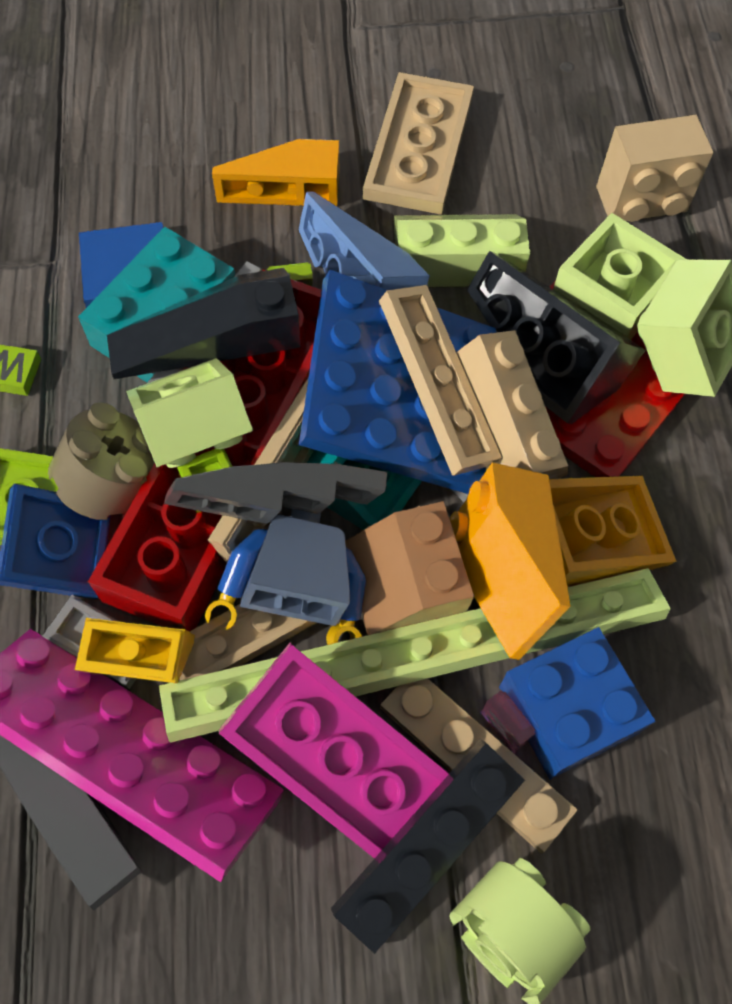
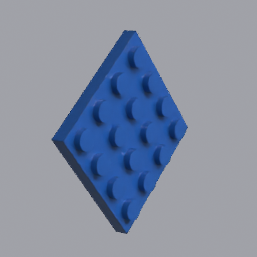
(361, 391)

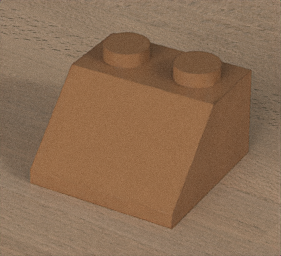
(411, 569)

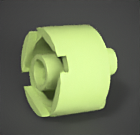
(521, 929)

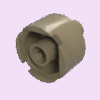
(100, 462)

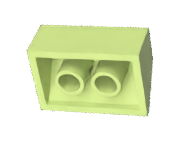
(456, 245)

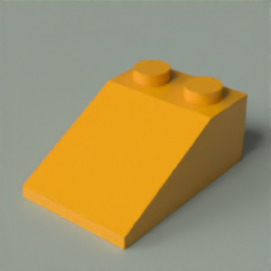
(607, 528)
(513, 554)

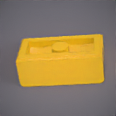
(134, 650)

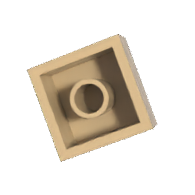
(654, 168)

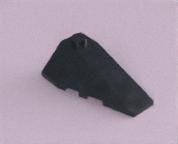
(225, 322)
(568, 349)

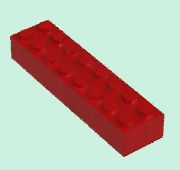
(161, 552)

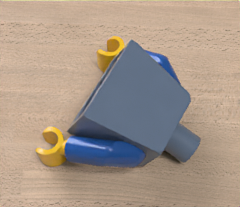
(296, 573)

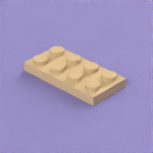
(418, 143)

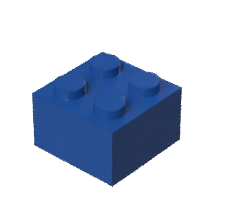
(576, 702)

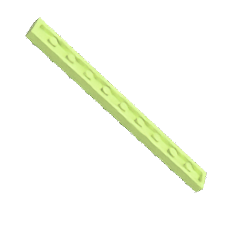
(415, 652)

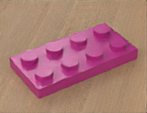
(332, 751)

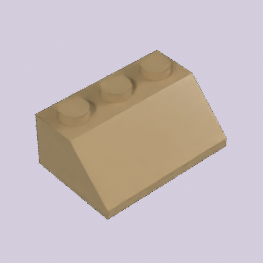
(512, 404)

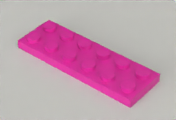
(120, 754)

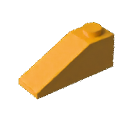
(281, 174)

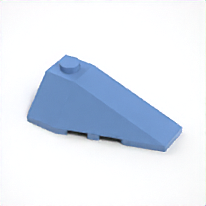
(353, 249)

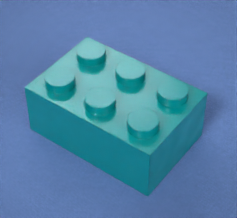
(157, 278)

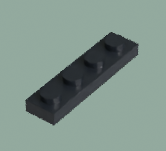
(426, 846)

